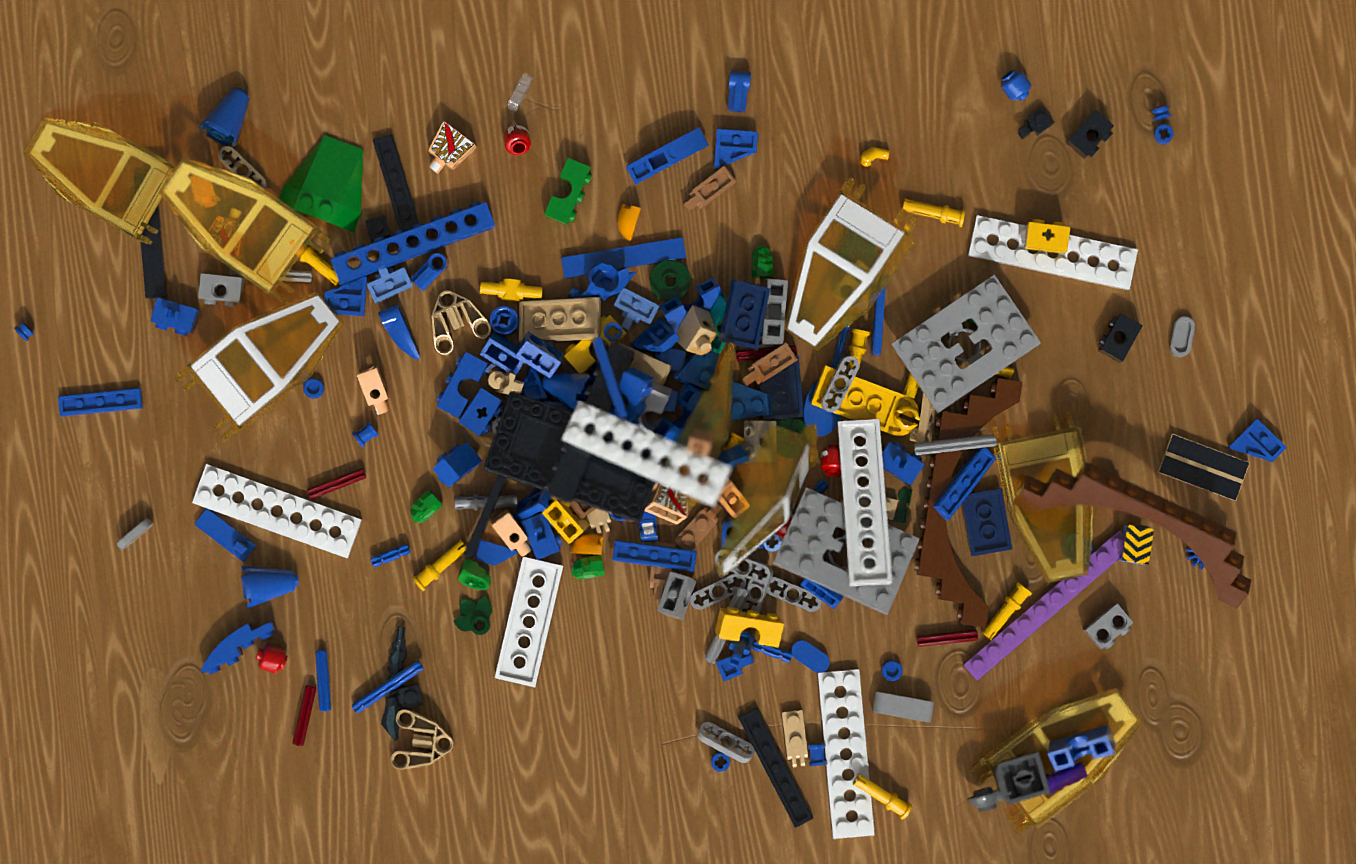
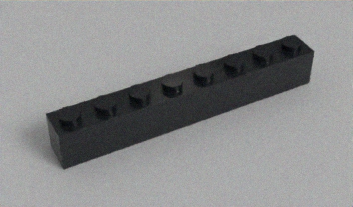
(575, 460)

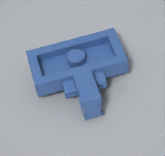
(389, 284)
(635, 308)

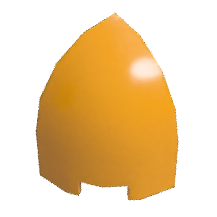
(628, 220)
(588, 544)

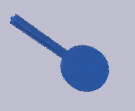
(824, 420)

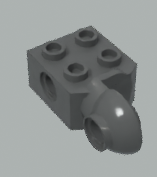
(1015, 780)

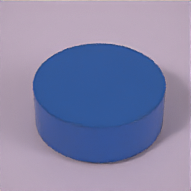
(313, 388)
(891, 670)

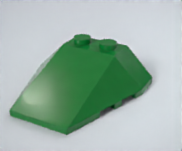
(328, 184)

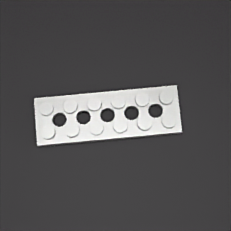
(538, 633)

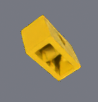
(1057, 243)
(565, 521)

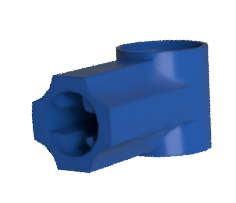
(738, 85)
(428, 272)

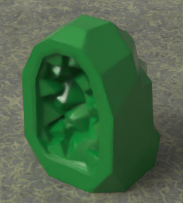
(762, 262)
(425, 507)
(588, 567)
(473, 575)

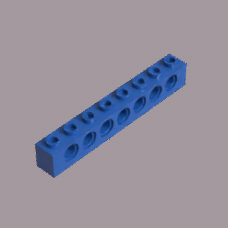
(346, 273)

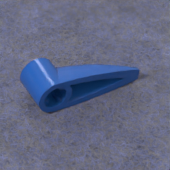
(398, 330)

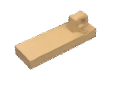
(649, 365)
(927, 423)

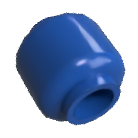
(1015, 85)

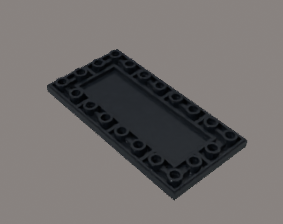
(532, 441)

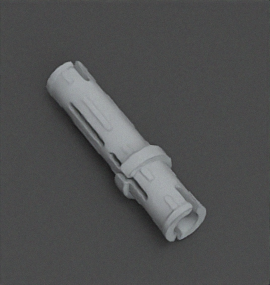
(478, 502)

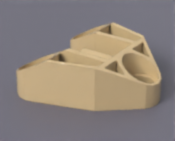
(440, 327)
(422, 724)

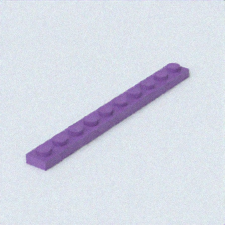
(1044, 609)

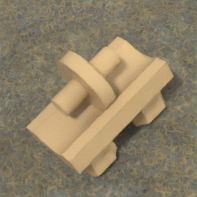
(504, 382)

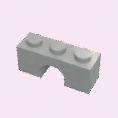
(775, 313)
(655, 402)

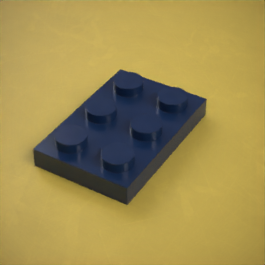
(744, 314)
(785, 393)
(986, 522)

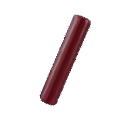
(752, 354)
(336, 483)
(947, 638)
(304, 715)

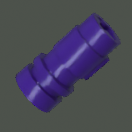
(1065, 777)

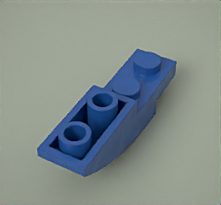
(667, 155)
(229, 648)

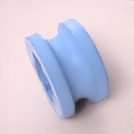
(776, 547)

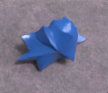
(606, 281)

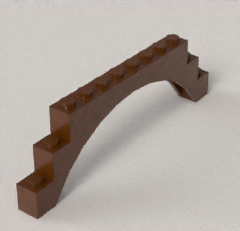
(1101, 488)
(935, 551)

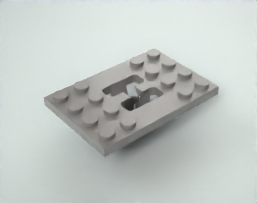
(935, 365)
(811, 535)

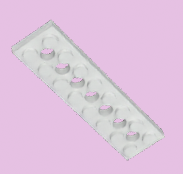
(1059, 266)
(650, 467)
(271, 497)
(854, 512)
(834, 744)

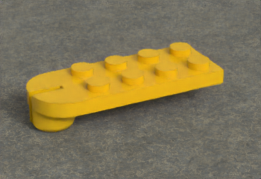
(868, 402)

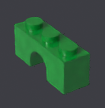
(564, 209)

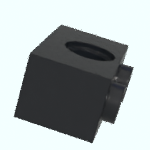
(1097, 124)
(1129, 330)

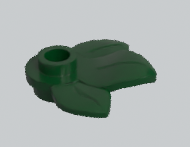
(473, 613)

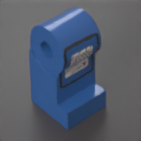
(648, 528)

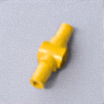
(511, 290)

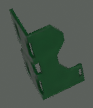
(900, 513)

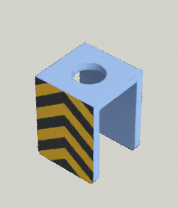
(1137, 544)

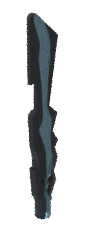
(396, 665)

